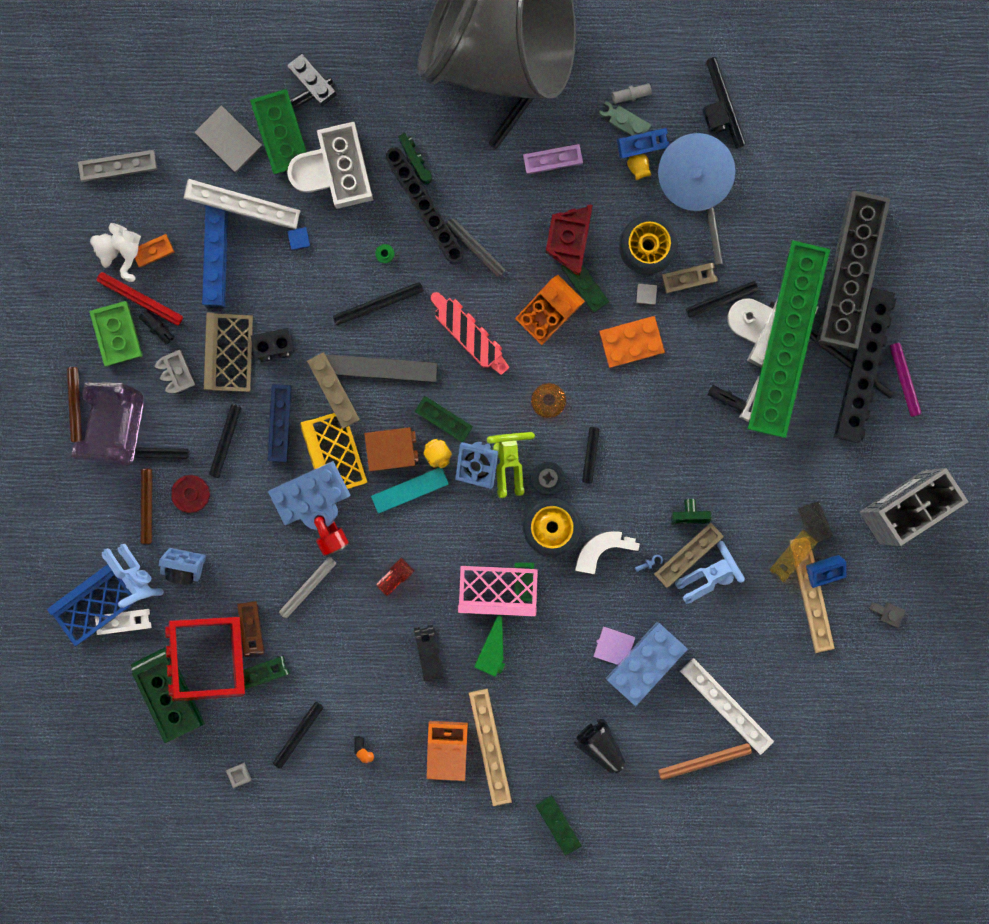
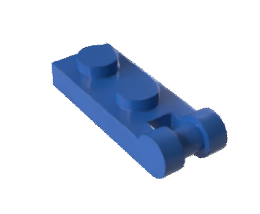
(642, 143)

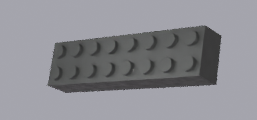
(853, 270)

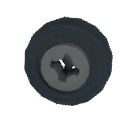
(548, 478)

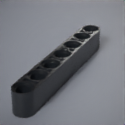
(420, 197)

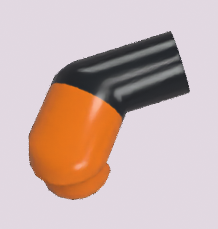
(360, 752)

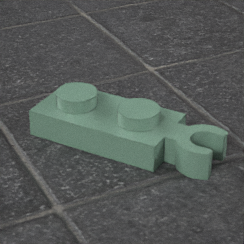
(625, 120)

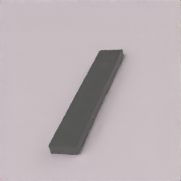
(383, 368)

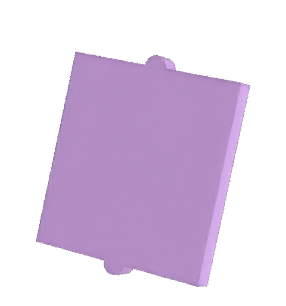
(613, 645)

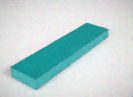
(409, 490)

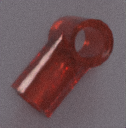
(398, 573)

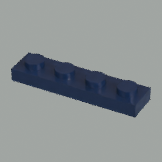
(279, 423)

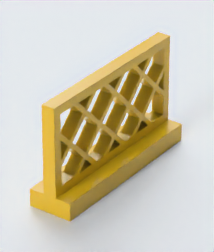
(316, 453)

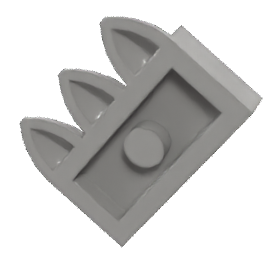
(176, 371)

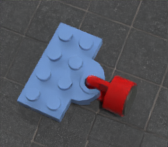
(313, 501)

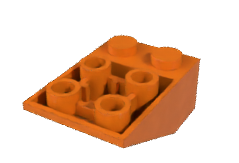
(549, 309)
(447, 750)

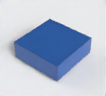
(299, 238)

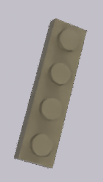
(333, 390)
(688, 555)

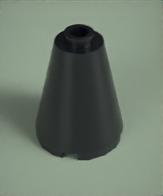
(601, 746)

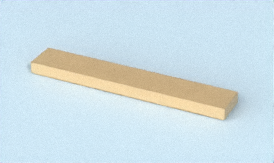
(814, 608)
(490, 747)

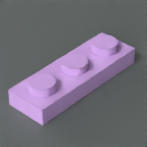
(552, 159)

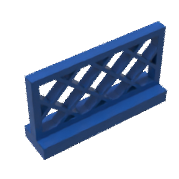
(78, 594)

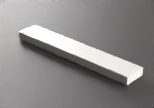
(241, 204)
(726, 706)

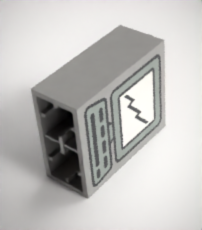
(913, 507)

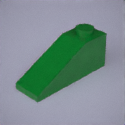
(492, 652)

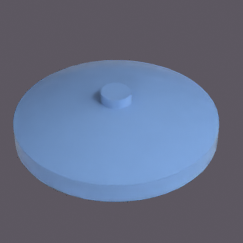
(696, 171)

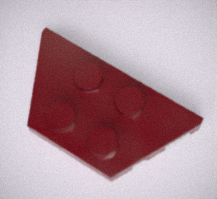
(569, 237)

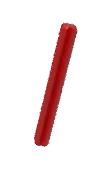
(139, 298)

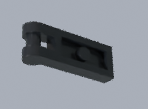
(428, 653)

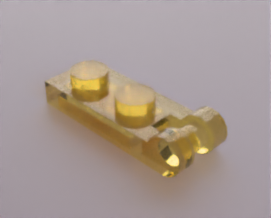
(794, 555)

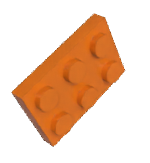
(631, 342)

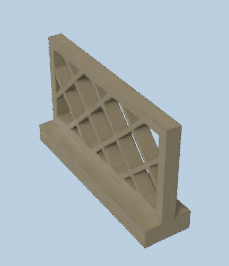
(211, 352)

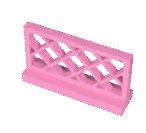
(502, 607)

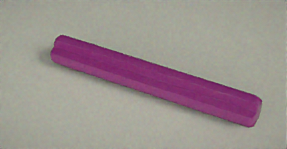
(905, 379)

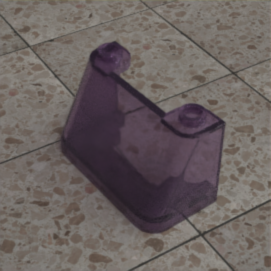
(111, 424)

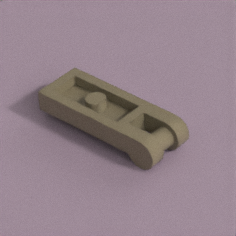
(688, 278)

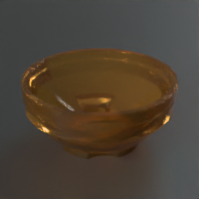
(543, 409)

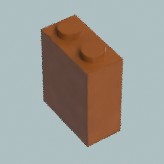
(391, 449)

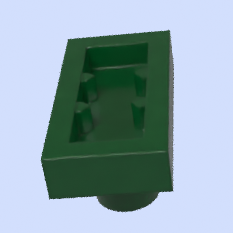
(690, 515)

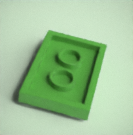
(116, 333)

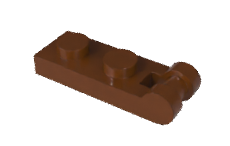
(250, 628)

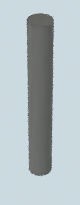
(714, 236)

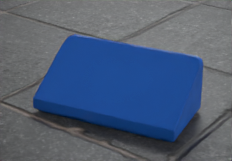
(826, 571)

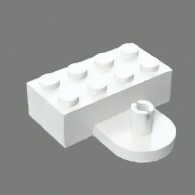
(334, 166)
(752, 322)

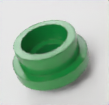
(388, 258)

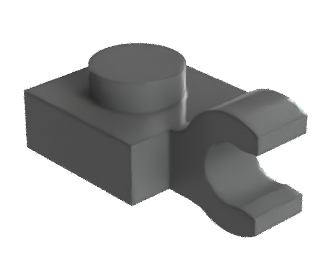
(889, 613)

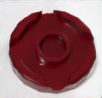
(190, 493)

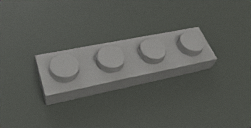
(117, 165)

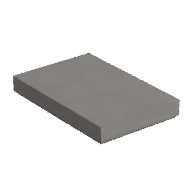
(228, 139)

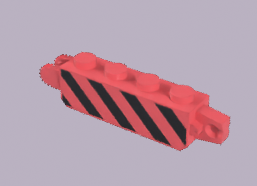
(468, 334)

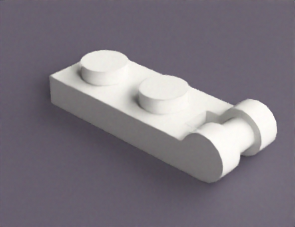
(125, 622)

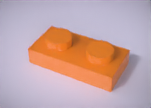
(154, 250)

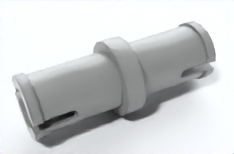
(631, 93)

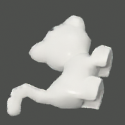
(108, 247)

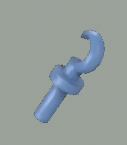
(648, 564)

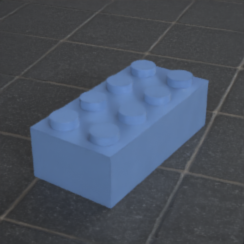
(646, 663)

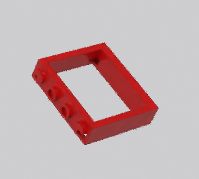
(172, 669)

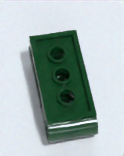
(146, 674)

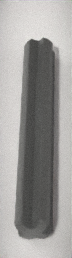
(475, 247)

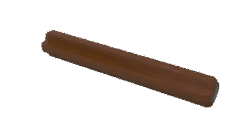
(74, 404)
(146, 506)

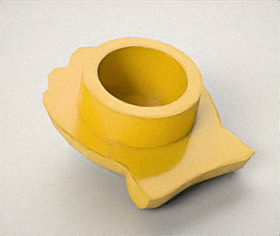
(639, 166)

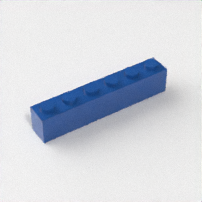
(215, 257)

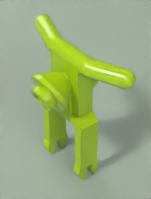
(508, 455)

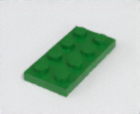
(278, 129)

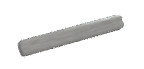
(307, 587)

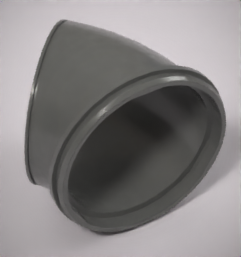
(501, 46)

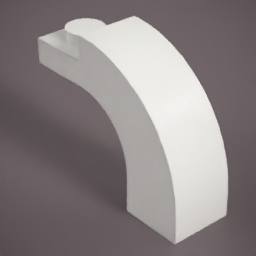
(595, 546)

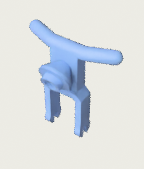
(720, 572)
(134, 579)

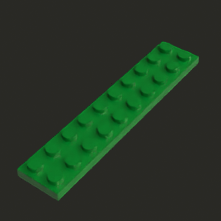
(788, 339)

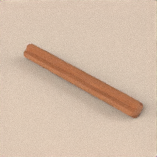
(705, 761)

